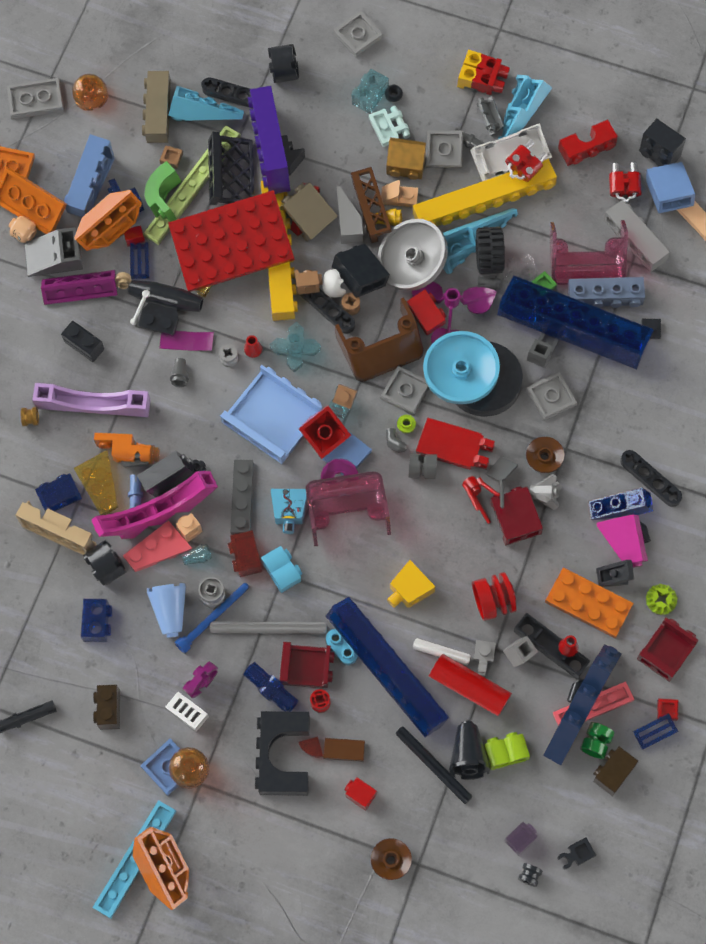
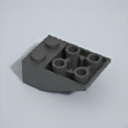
(53, 253)

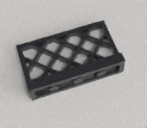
(216, 165)

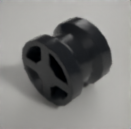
(530, 874)

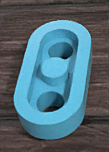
(340, 648)

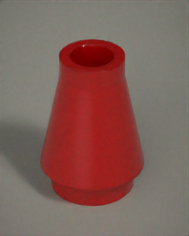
(252, 347)
(566, 649)

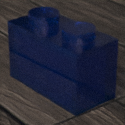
(58, 493)

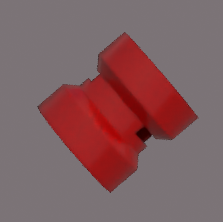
(320, 704)

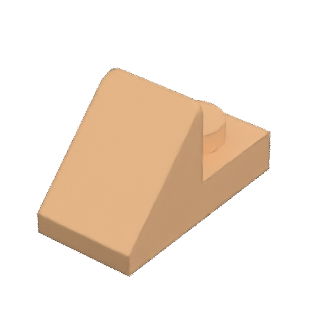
(397, 195)

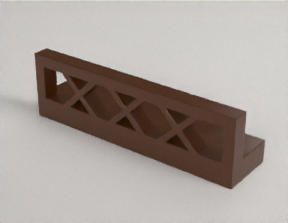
(365, 208)

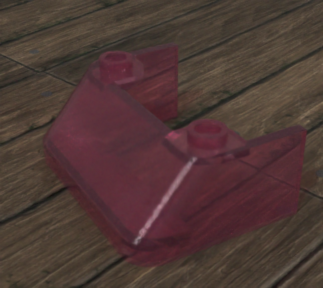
(582, 265)
(346, 495)

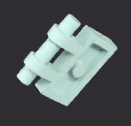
(384, 128)

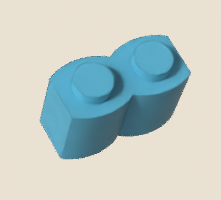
(281, 568)

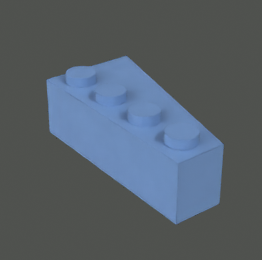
(89, 176)

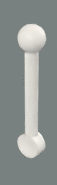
(145, 294)

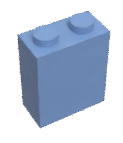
(670, 187)

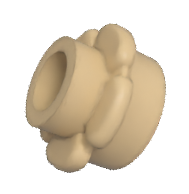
(123, 280)

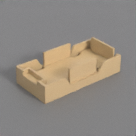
(55, 528)

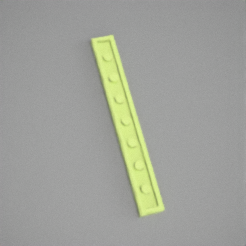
(186, 192)

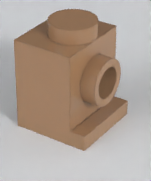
(308, 281)

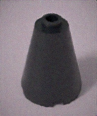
(468, 753)

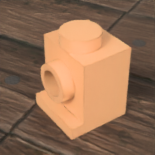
(188, 527)

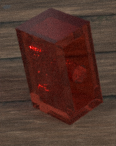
(246, 554)

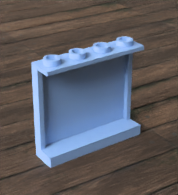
(271, 414)

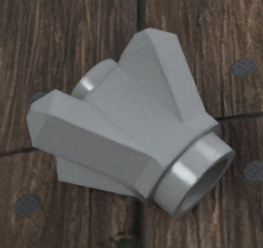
(547, 491)

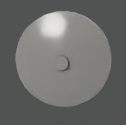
(413, 254)

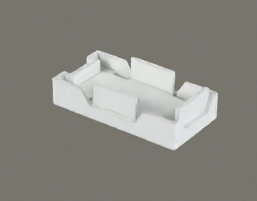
(493, 159)

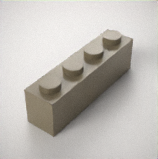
(157, 106)

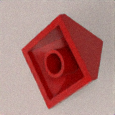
(324, 431)

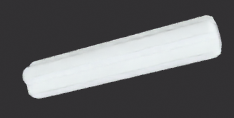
(438, 650)

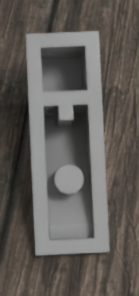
(350, 220)

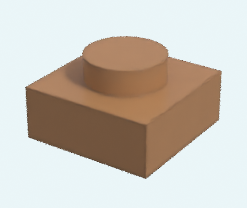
(172, 156)
(344, 396)

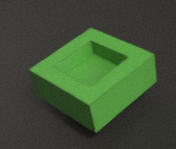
(545, 281)

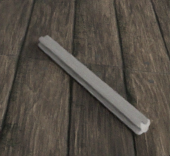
(269, 627)

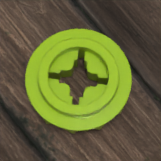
(660, 607)

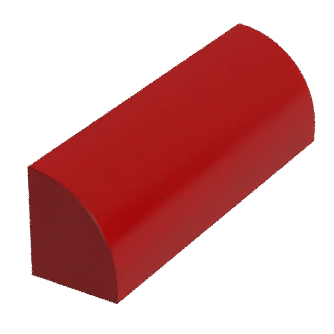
(470, 684)

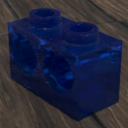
(92, 620)

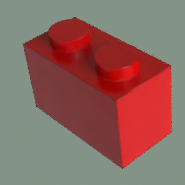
(426, 312)

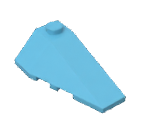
(189, 106)

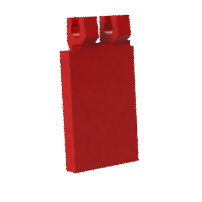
(454, 444)

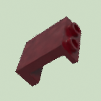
(518, 517)
(668, 649)
(306, 666)

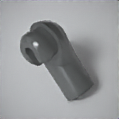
(394, 443)

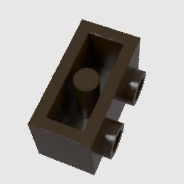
(108, 707)
(615, 770)

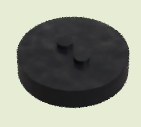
(506, 389)

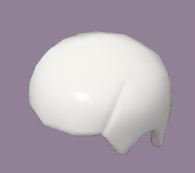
(331, 284)

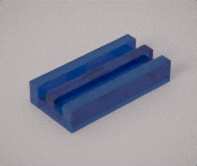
(139, 246)
(670, 723)

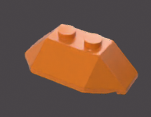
(108, 220)
(162, 866)

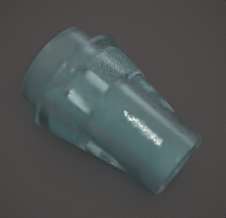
(197, 555)

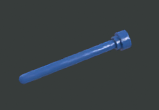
(185, 642)

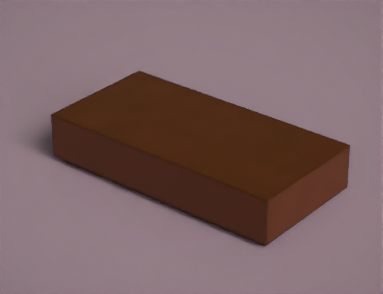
(344, 749)

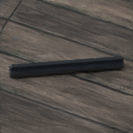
(427, 758)

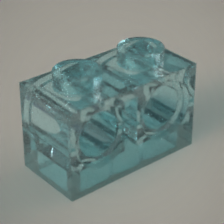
(372, 92)

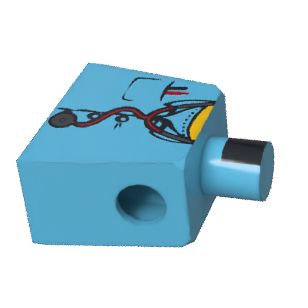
(289, 507)

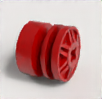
(494, 596)

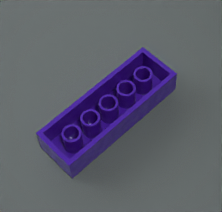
(268, 140)

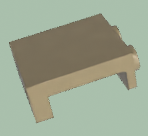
(308, 210)

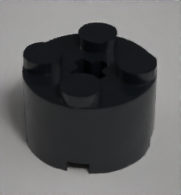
(283, 63)
(105, 563)

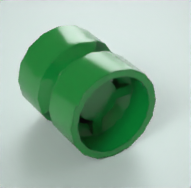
(597, 740)

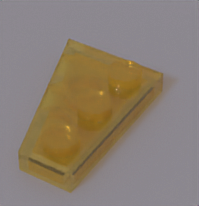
(98, 481)

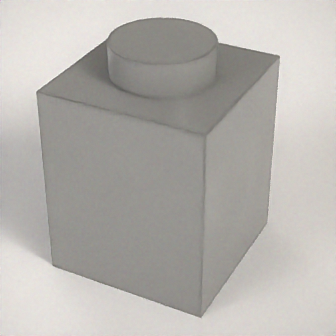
(520, 651)

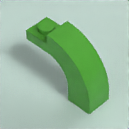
(157, 189)

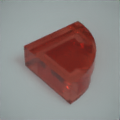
(311, 747)

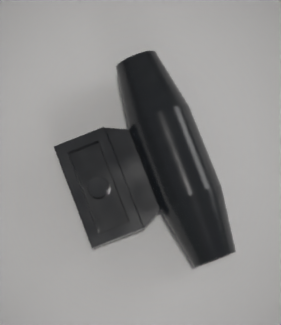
(162, 306)

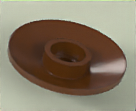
(548, 447)
(391, 848)

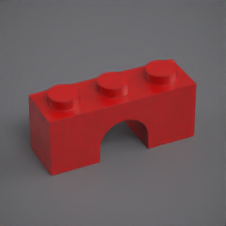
(575, 150)

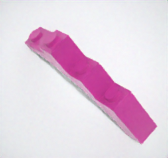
(133, 521)

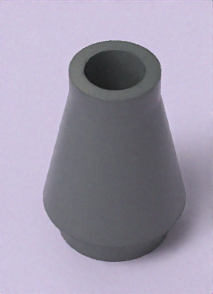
(179, 373)

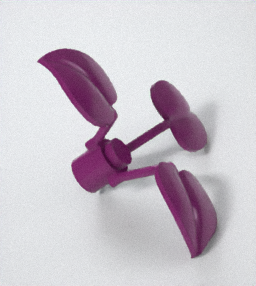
(476, 298)

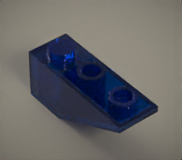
(622, 504)

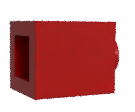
(360, 793)

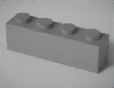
(641, 239)

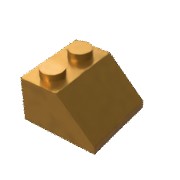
(406, 158)

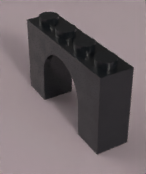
(272, 727)

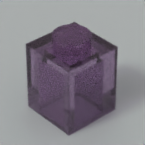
(521, 838)

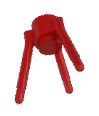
(473, 488)

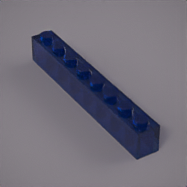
(387, 667)

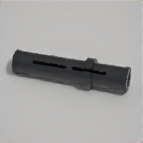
(24, 717)

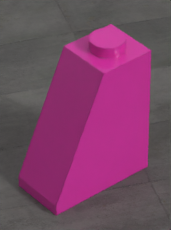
(625, 538)

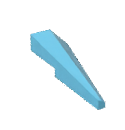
(526, 100)
(462, 240)

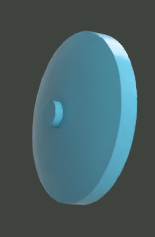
(461, 367)

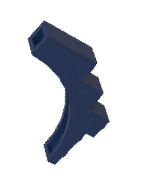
(582, 704)

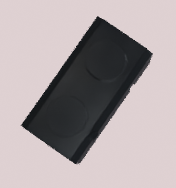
(82, 341)

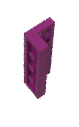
(79, 287)

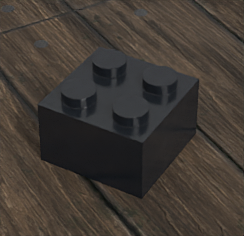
(661, 144)

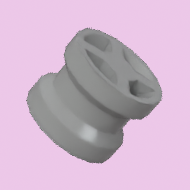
(230, 359)

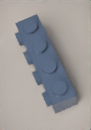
(608, 291)

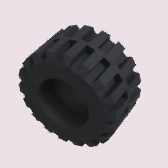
(490, 250)

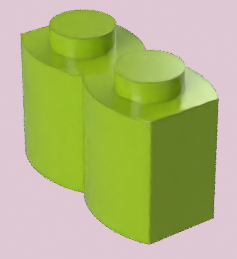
(506, 751)

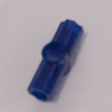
(270, 687)

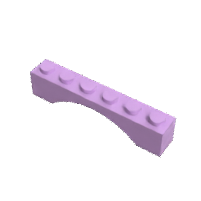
(63, 399)

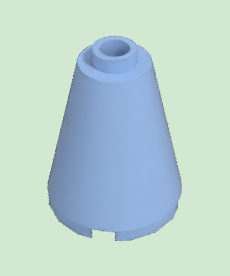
(168, 607)

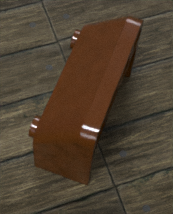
(384, 355)

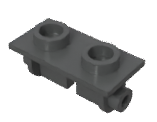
(490, 115)

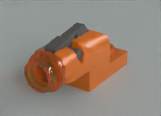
(126, 451)

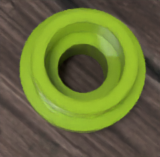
(403, 428)

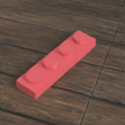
(606, 701)

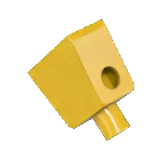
(410, 586)

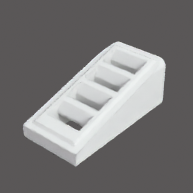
(199, 720)

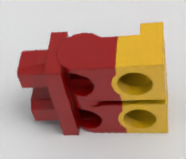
(482, 73)

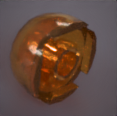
(89, 92)
(189, 767)

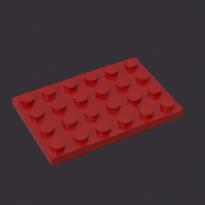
(231, 241)

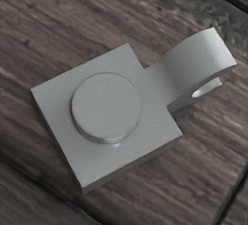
(484, 654)

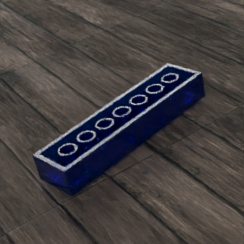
(575, 322)

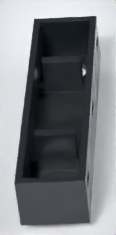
(548, 644)

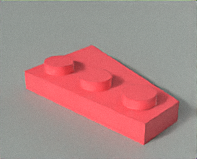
(158, 546)

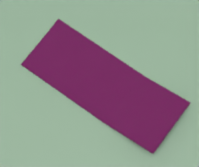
(187, 341)

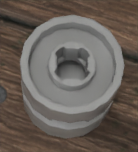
(211, 592)

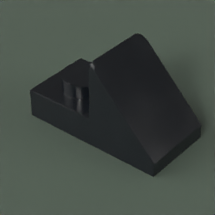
(293, 157)
(615, 574)

